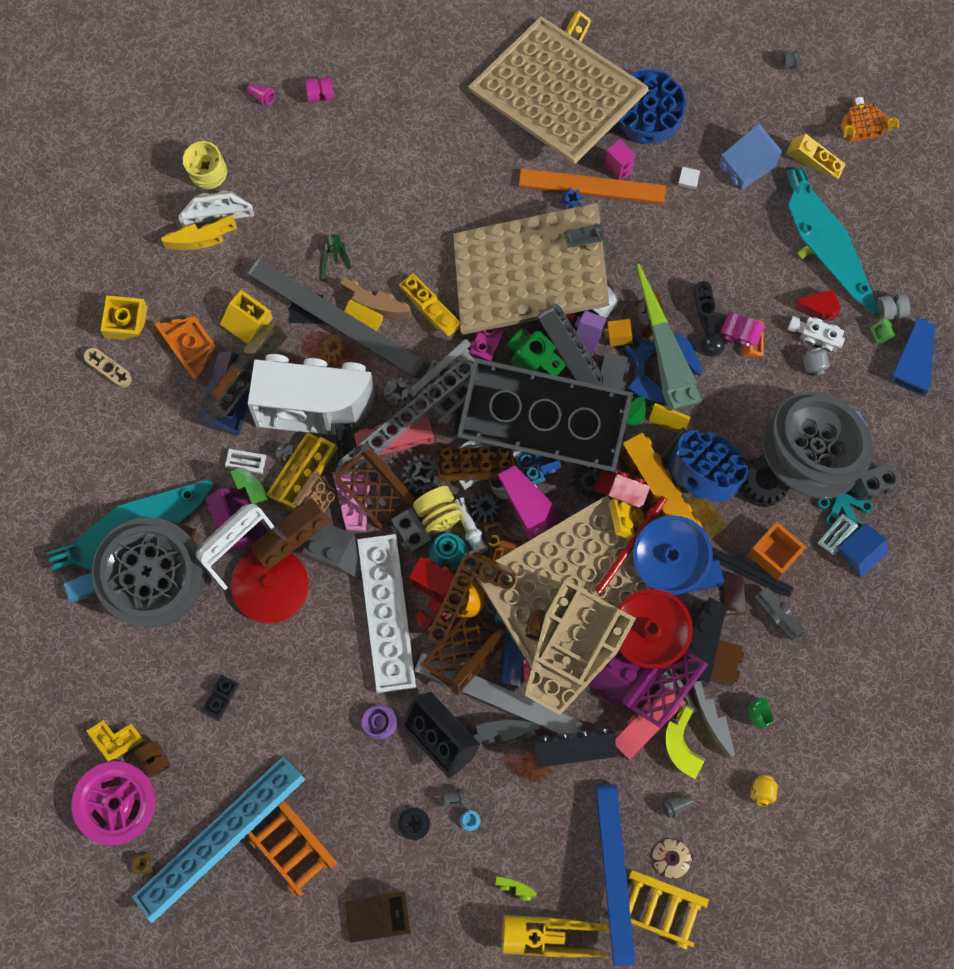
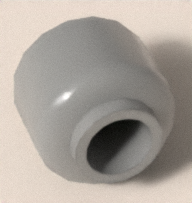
(816, 361)

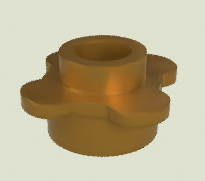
(146, 868)

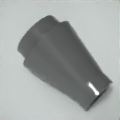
(675, 806)

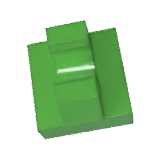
(882, 331)

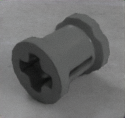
(454, 798)

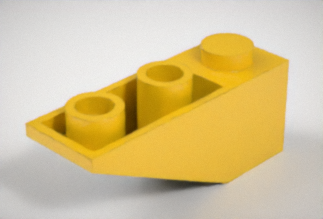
(813, 155)

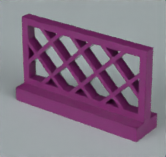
(649, 678)

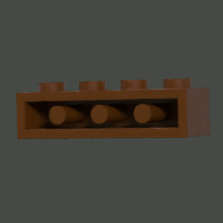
(290, 534)

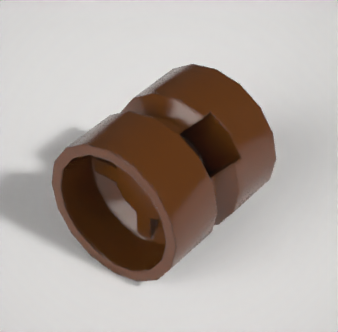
(150, 752)

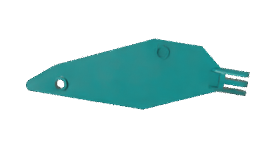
(828, 239)
(165, 506)

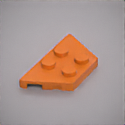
(188, 343)

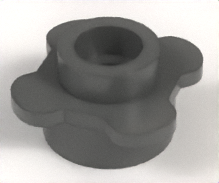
(284, 452)

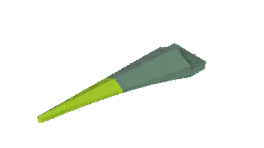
(675, 374)

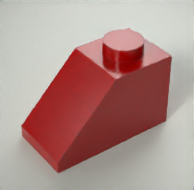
(820, 306)

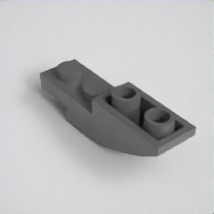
(507, 730)

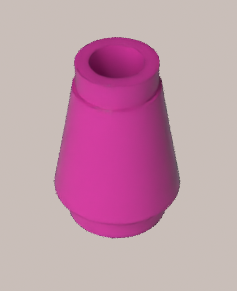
(261, 93)

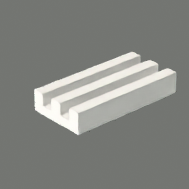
(246, 454)

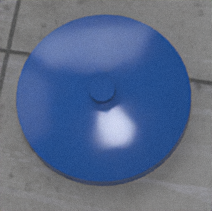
(672, 554)

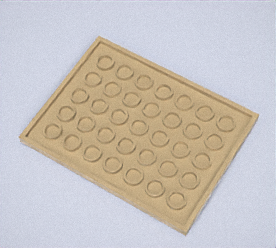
(558, 89)
(524, 267)
(573, 551)

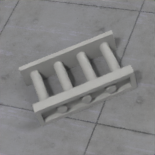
(434, 374)

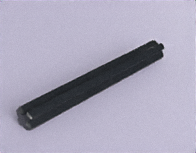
(752, 573)

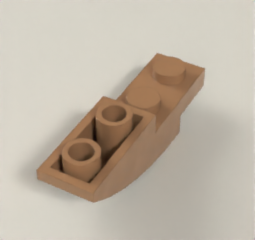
(381, 303)

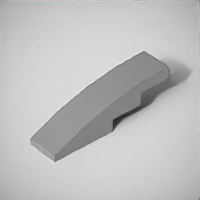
(717, 726)

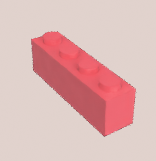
(418, 435)
(640, 729)

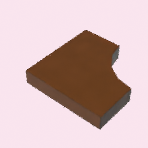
(499, 530)

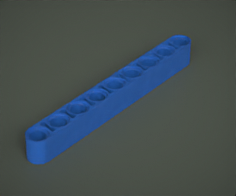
(615, 875)

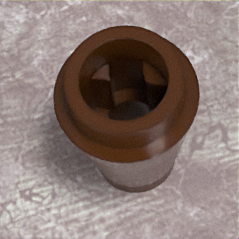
(535, 624)

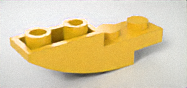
(192, 238)
(429, 305)

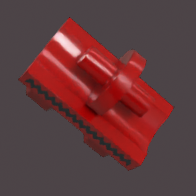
(426, 621)

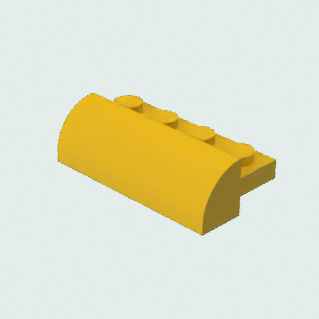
(309, 457)

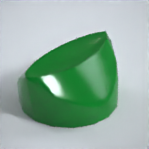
(636, 411)

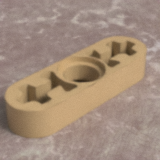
(93, 363)

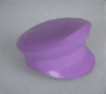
(379, 721)

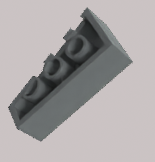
(613, 371)

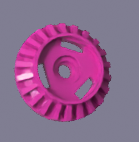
(90, 797)

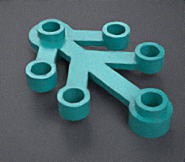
(844, 501)

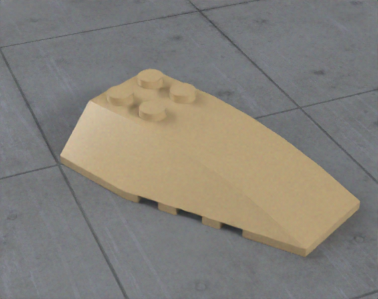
(574, 646)

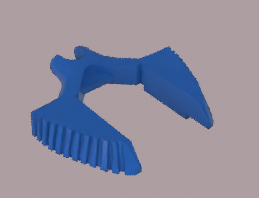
(641, 383)

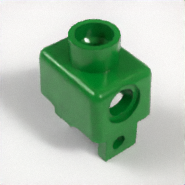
(544, 352)

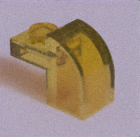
(709, 518)

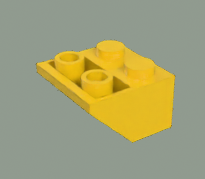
(245, 317)

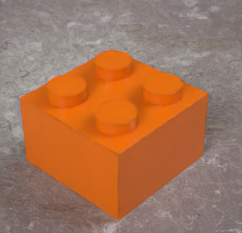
(776, 551)

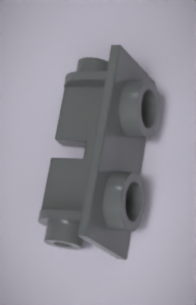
(584, 235)

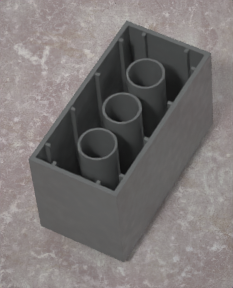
(544, 414)

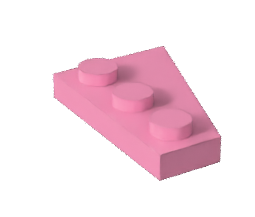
(354, 516)

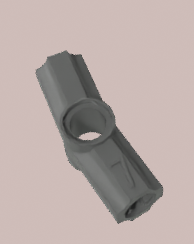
(779, 614)

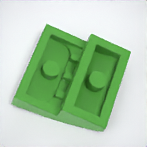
(247, 480)

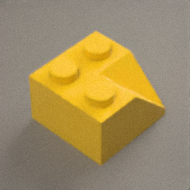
(123, 317)

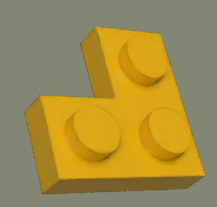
(625, 517)
(112, 744)

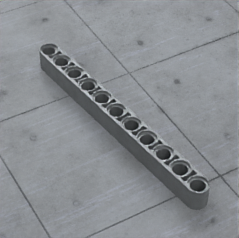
(335, 317)

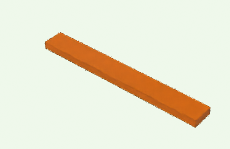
(592, 186)

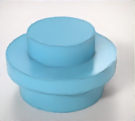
(470, 820)

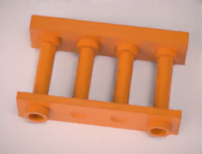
(310, 846)

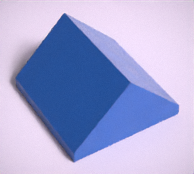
(864, 549)

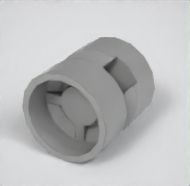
(891, 307)

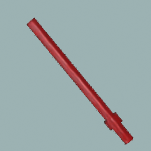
(652, 514)

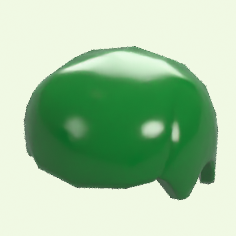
(759, 713)

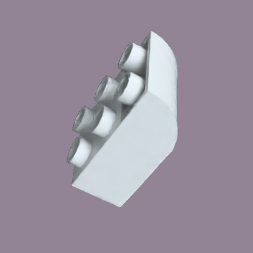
(308, 395)

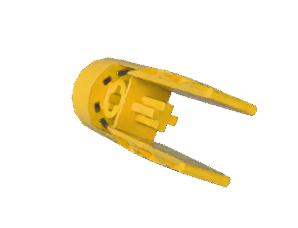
(516, 935)

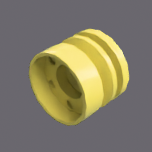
(203, 156)
(437, 508)

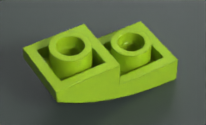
(523, 891)

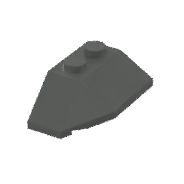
(333, 549)

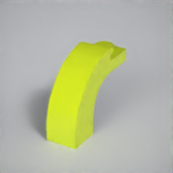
(678, 751)

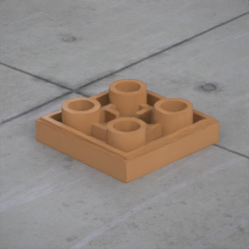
(317, 489)

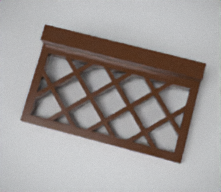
(384, 473)
(475, 663)

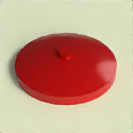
(272, 593)
(659, 631)

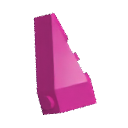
(530, 504)

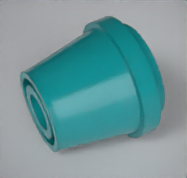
(449, 559)

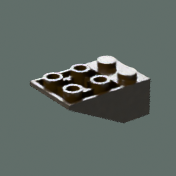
(377, 917)

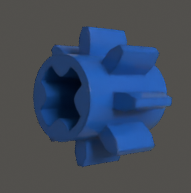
(571, 194)

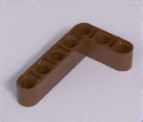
(461, 589)

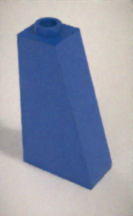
(915, 361)

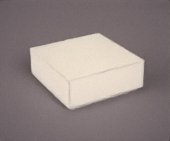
(689, 178)

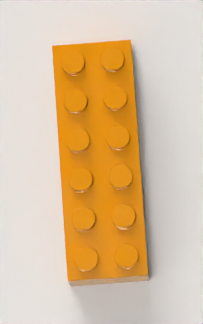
(648, 466)

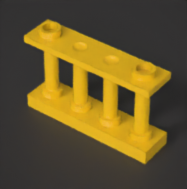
(676, 896)

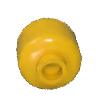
(764, 790)

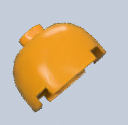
(473, 600)

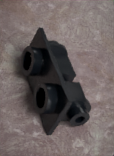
(344, 439)

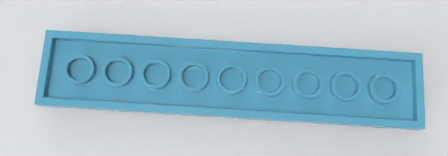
(217, 839)

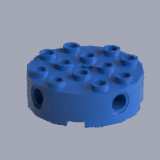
(657, 112)
(707, 466)

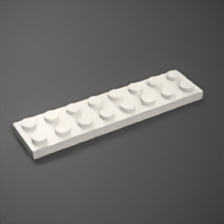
(386, 614)

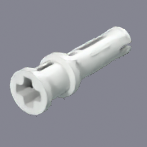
(473, 534)

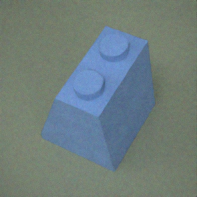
(750, 157)

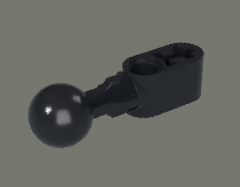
(712, 343)

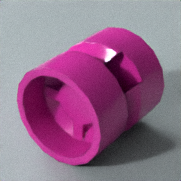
(319, 89)

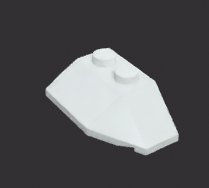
(212, 207)

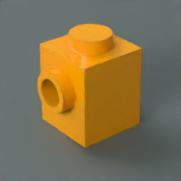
(619, 332)

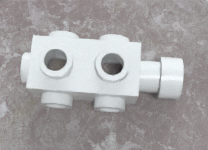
(820, 337)

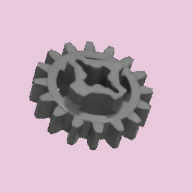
(415, 479)

